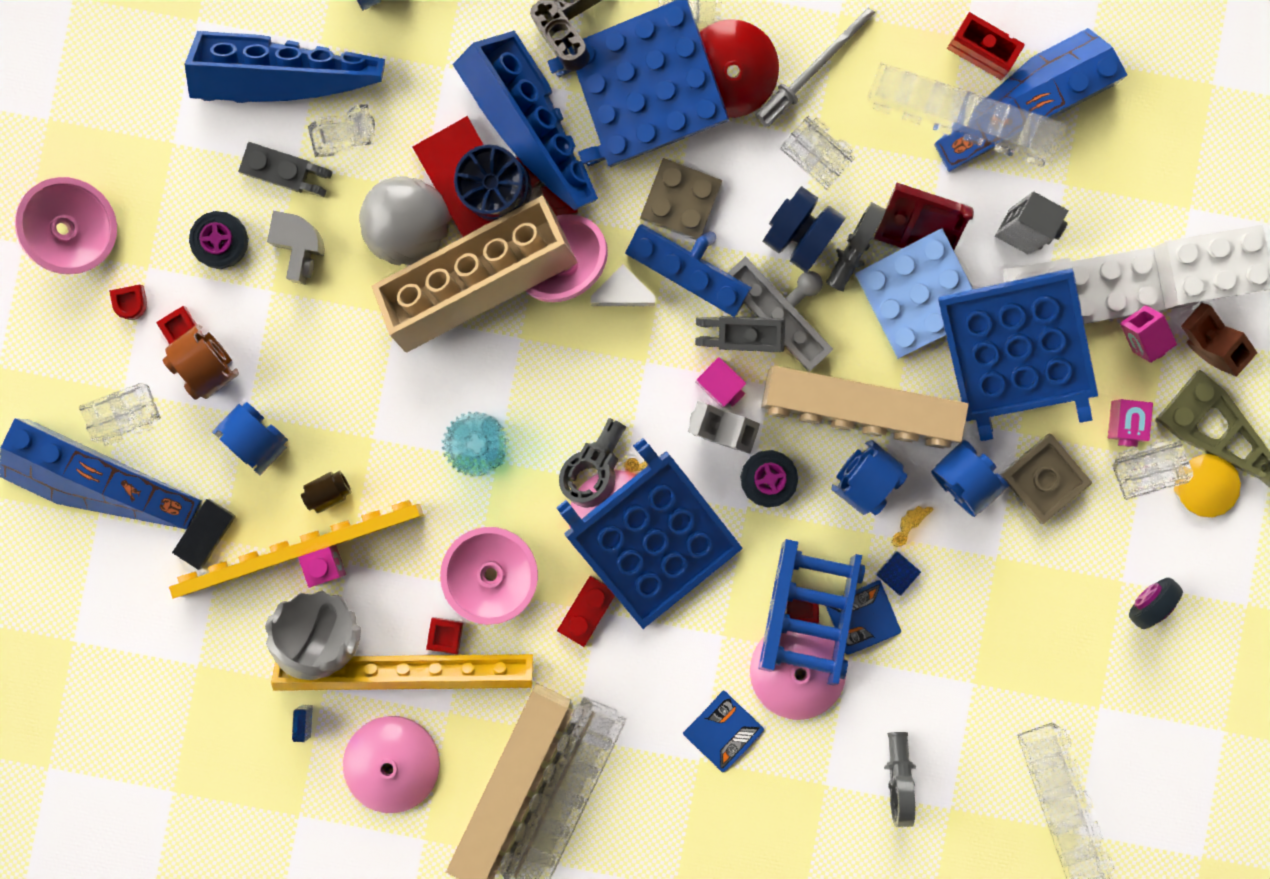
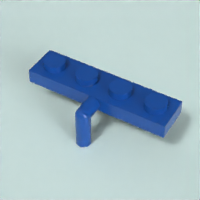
(689, 268)

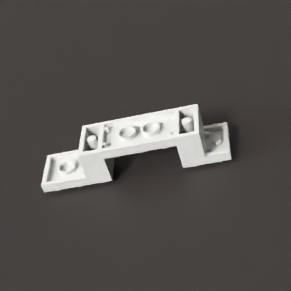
(1165, 275)

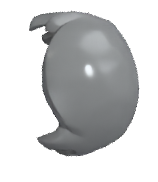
(403, 220)
(312, 635)

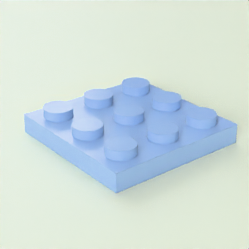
(907, 290)

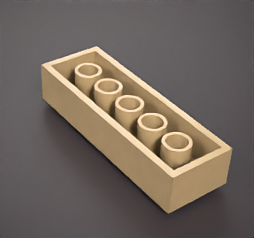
(473, 274)
(865, 406)
(506, 792)

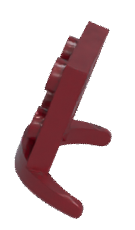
(916, 214)

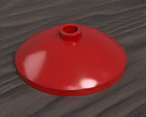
(753, 52)

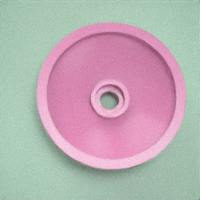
(80, 208)
(591, 254)
(466, 582)
(793, 697)
(402, 745)

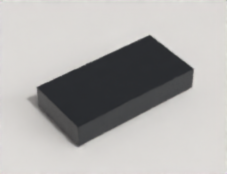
(203, 534)

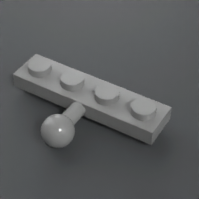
(768, 302)

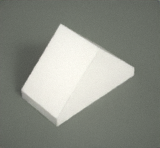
(622, 290)

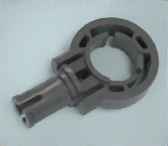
(857, 244)
(594, 455)
(901, 781)

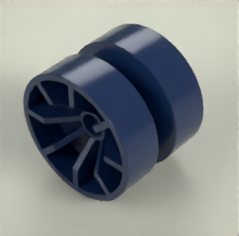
(491, 182)
(796, 224)

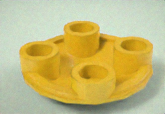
(1212, 487)

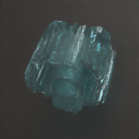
(466, 459)

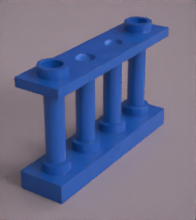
(779, 622)

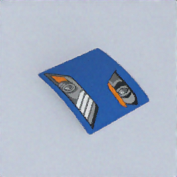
(870, 619)
(723, 731)

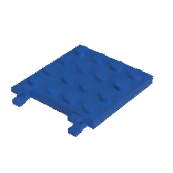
(647, 84)
(1019, 347)
(651, 538)

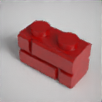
(985, 46)

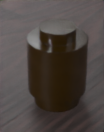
(325, 491)

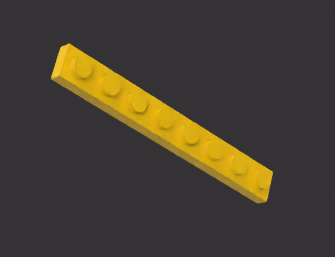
(283, 552)
(419, 673)

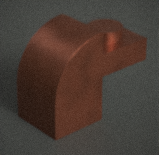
(1216, 343)

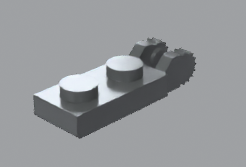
(281, 169)
(744, 333)

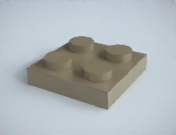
(681, 199)
(1046, 478)

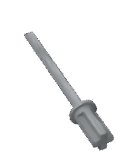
(786, 95)

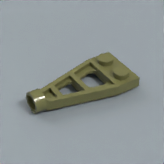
(1190, 407)

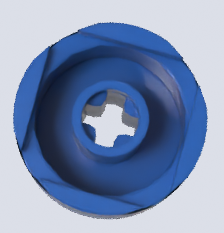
(249, 438)
(969, 478)
(869, 479)

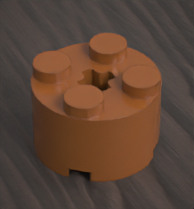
(200, 363)

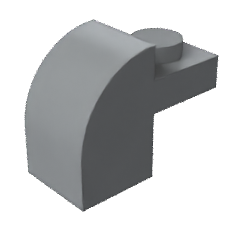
(300, 237)
(723, 427)

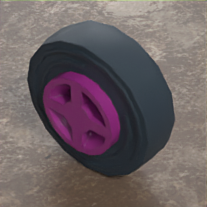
(206, 239)
(780, 475)
(1155, 603)

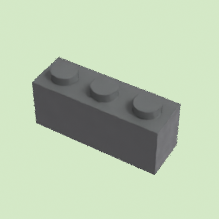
(1032, 223)

